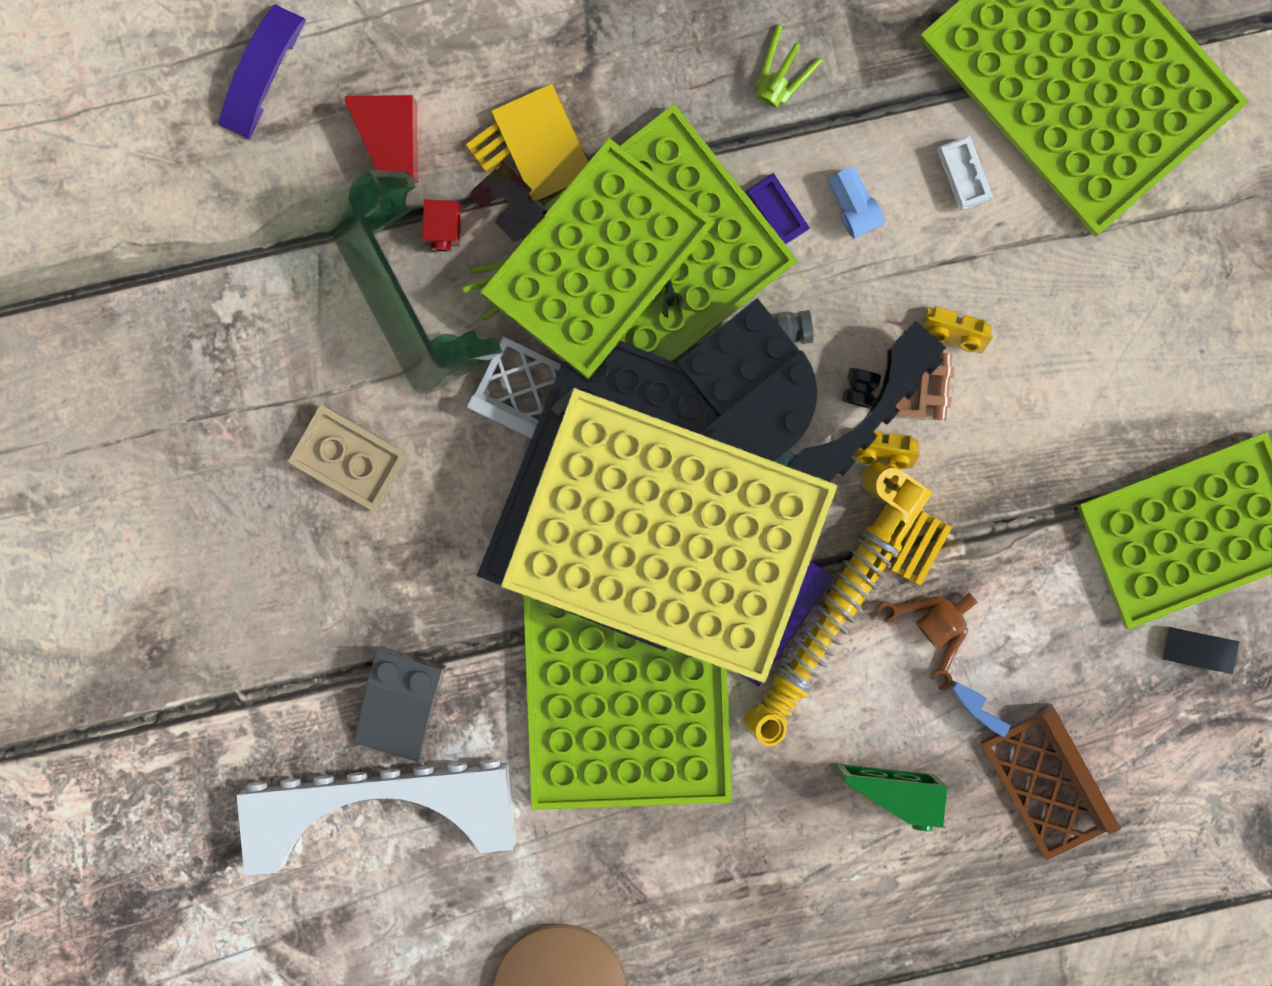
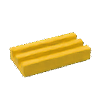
(479, 155)
(932, 554)

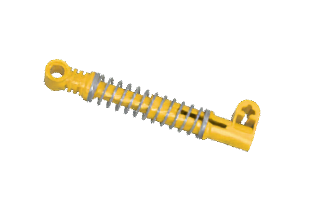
(844, 600)

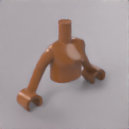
(939, 625)

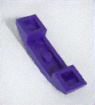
(257, 70)

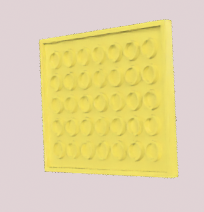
(669, 535)

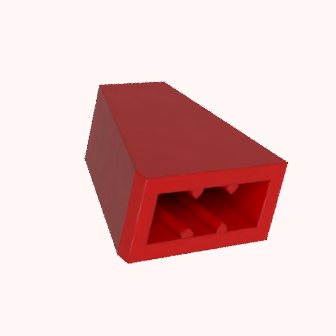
(388, 130)

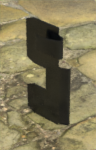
(521, 214)

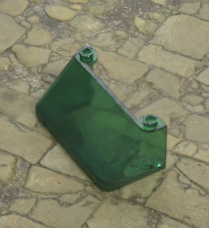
(367, 208)

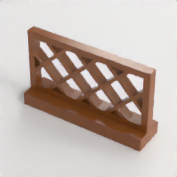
(1076, 770)

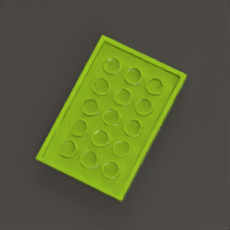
(597, 258)
(1185, 531)

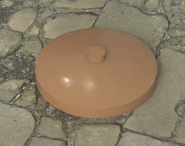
(560, 958)

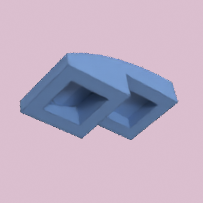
(973, 704)

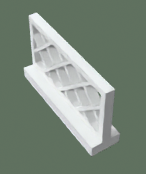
(501, 413)

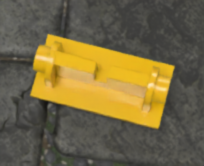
(970, 335)
(898, 452)

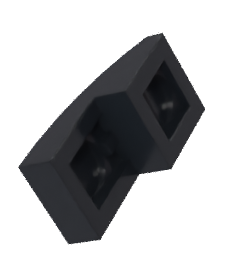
(1201, 650)

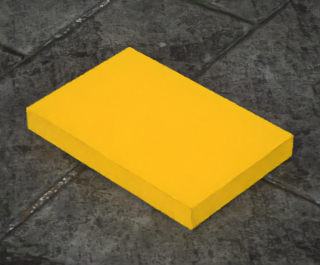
(541, 142)

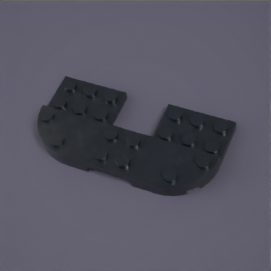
(754, 384)

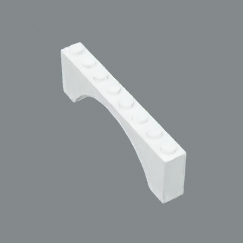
(471, 797)

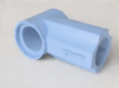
(860, 211)

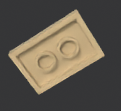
(348, 458)

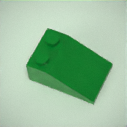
(907, 794)

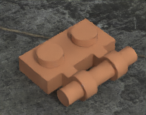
(916, 405)

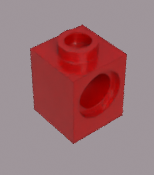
(441, 224)

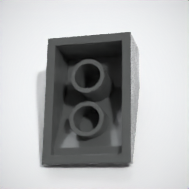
(399, 703)

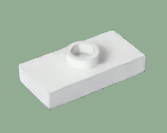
(964, 173)

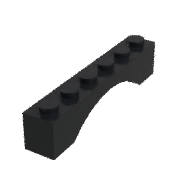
(906, 362)

